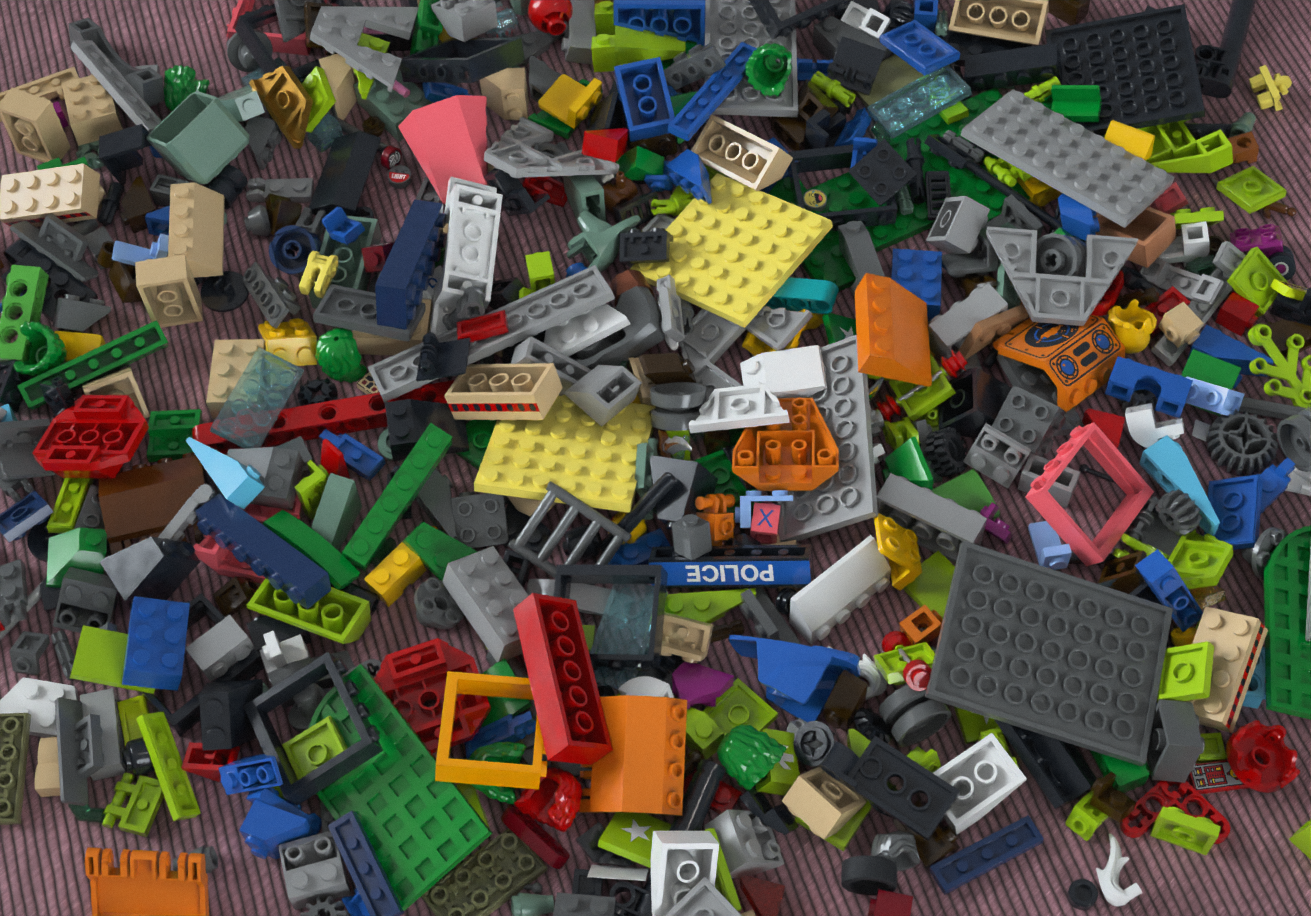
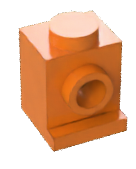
(921, 618)

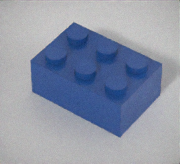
(644, 98)
(920, 274)
(156, 643)

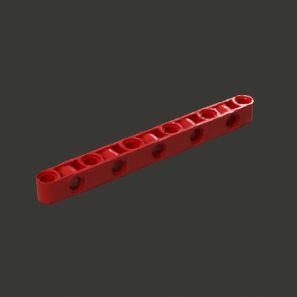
(311, 420)

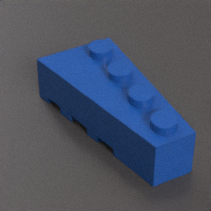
(664, 17)

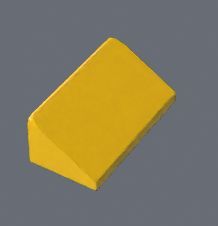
(1131, 139)
(79, 343)

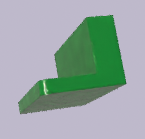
(1077, 102)

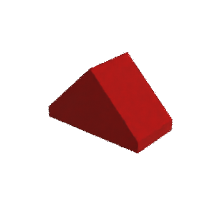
(605, 143)
(1108, 423)
(207, 762)

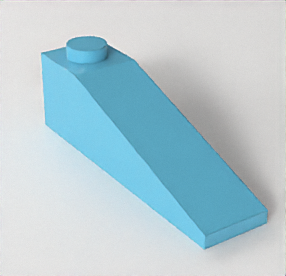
(1172, 471)
(234, 480)

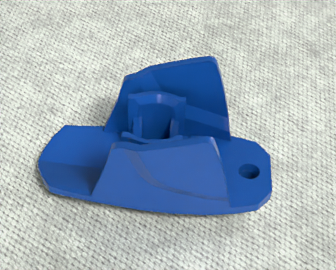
(796, 674)

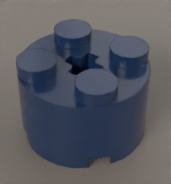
(285, 245)

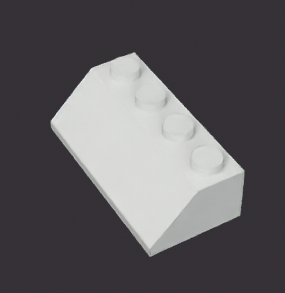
(839, 591)

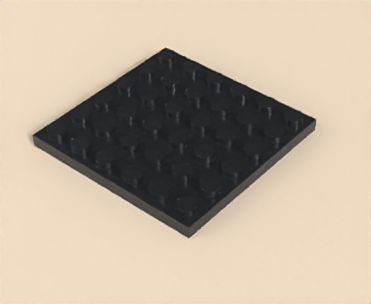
(1138, 62)

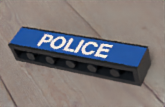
(738, 566)

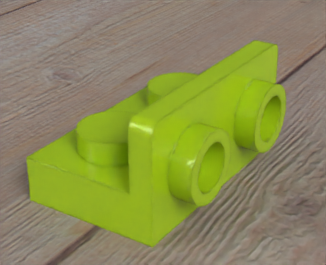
(311, 489)

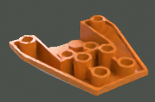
(788, 454)

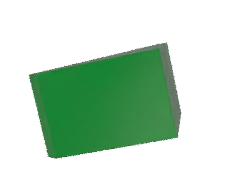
(640, 162)

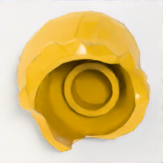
(1132, 326)

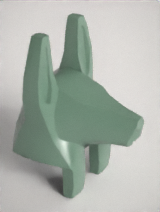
(599, 239)

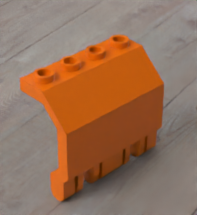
(646, 760)
(146, 883)

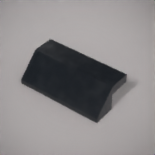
(345, 173)
(1053, 764)

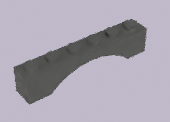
(144, 81)

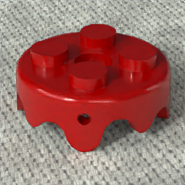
(1266, 743)

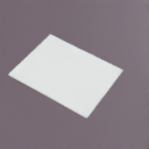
(618, 872)

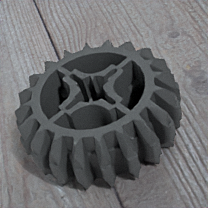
(1232, 451)

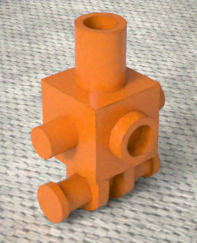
(715, 512)

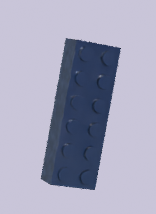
(410, 264)

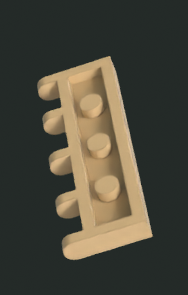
(48, 86)

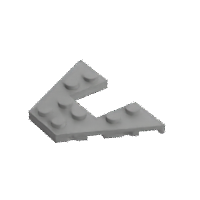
(341, 28)
(519, 160)
(1059, 297)
(714, 335)

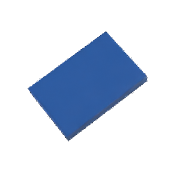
(919, 47)
(1238, 509)

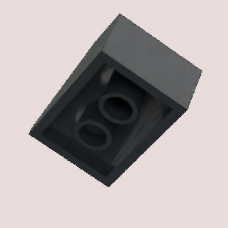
(410, 419)

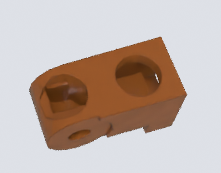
(1244, 148)

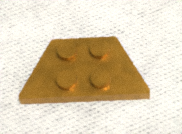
(286, 102)

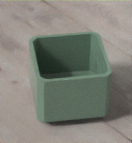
(199, 138)

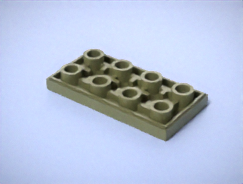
(891, 76)
(13, 761)
(486, 878)

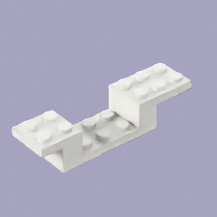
(470, 246)

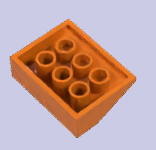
(892, 331)

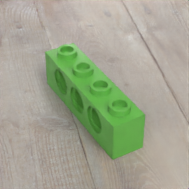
(31, 304)

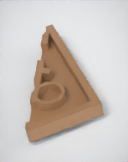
(992, 328)

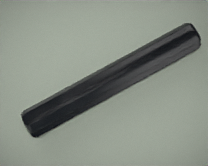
(643, 506)

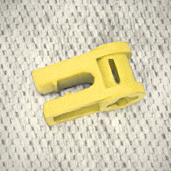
(318, 266)

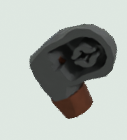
(637, 302)

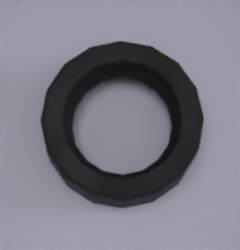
(868, 874)

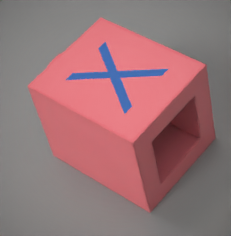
(765, 522)

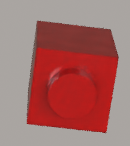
(1237, 314)

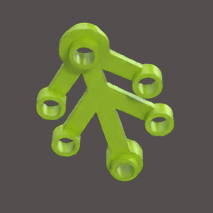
(1285, 369)

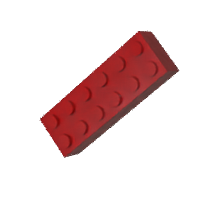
(562, 680)

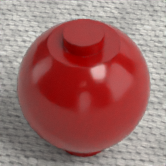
(550, 15)

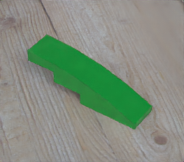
(426, 27)
(314, 547)

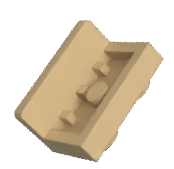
(685, 638)

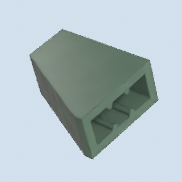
(242, 103)
(585, 194)
(337, 510)

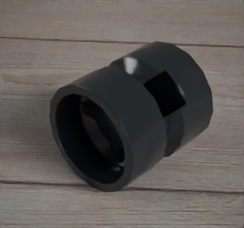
(229, 183)

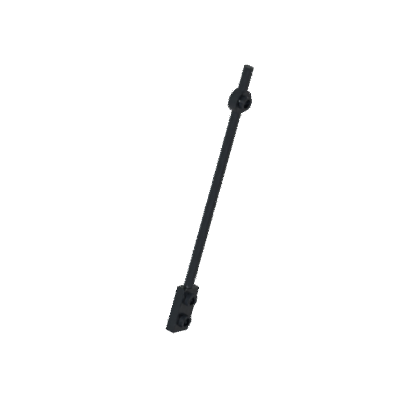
(960, 160)

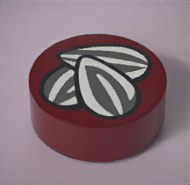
(391, 157)

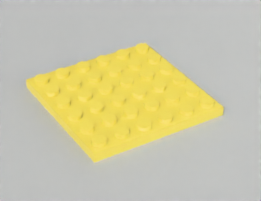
(736, 249)
(569, 451)

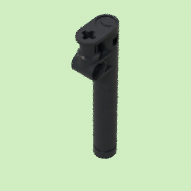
(1219, 65)
(694, 811)

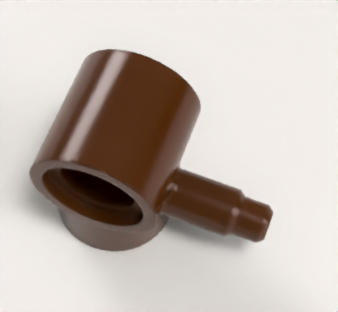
(619, 192)

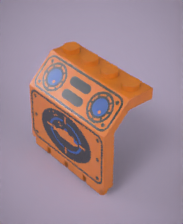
(1072, 355)

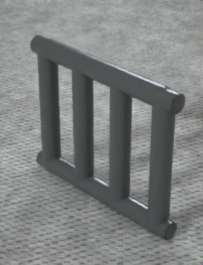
(576, 507)

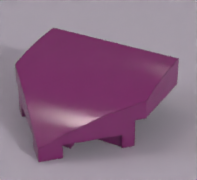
(699, 684)

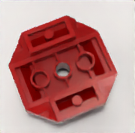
(92, 437)
(420, 675)

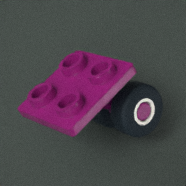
(1270, 242)

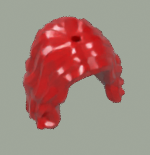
(555, 800)

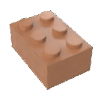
(1151, 227)

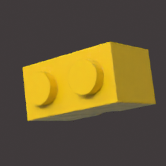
(395, 574)

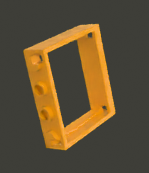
(483, 771)

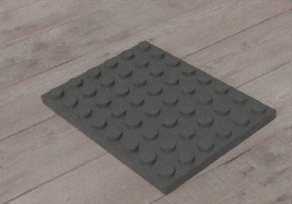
(1050, 653)

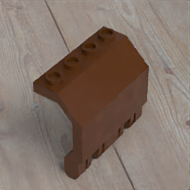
(147, 499)

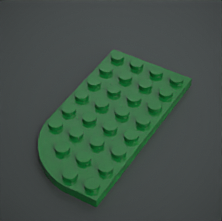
(1285, 619)
(411, 819)

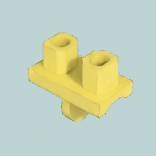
(1273, 88)

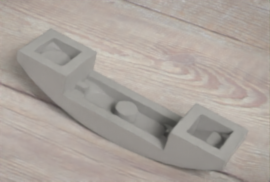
(1193, 286)
(589, 598)

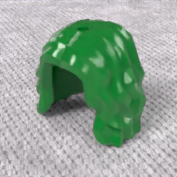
(766, 72)
(179, 84)
(45, 349)
(339, 355)
(504, 753)
(749, 754)

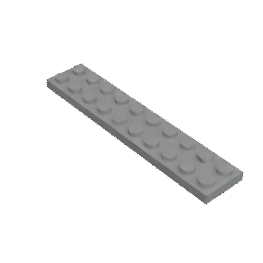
(525, 319)

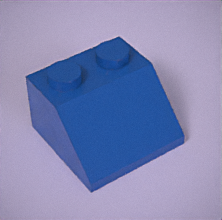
(269, 827)

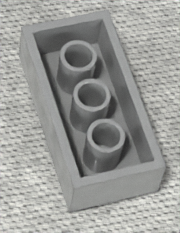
(935, 520)
(487, 597)

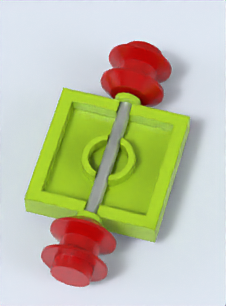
(921, 399)
(905, 662)

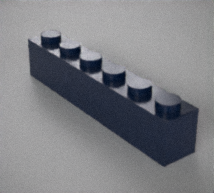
(263, 551)

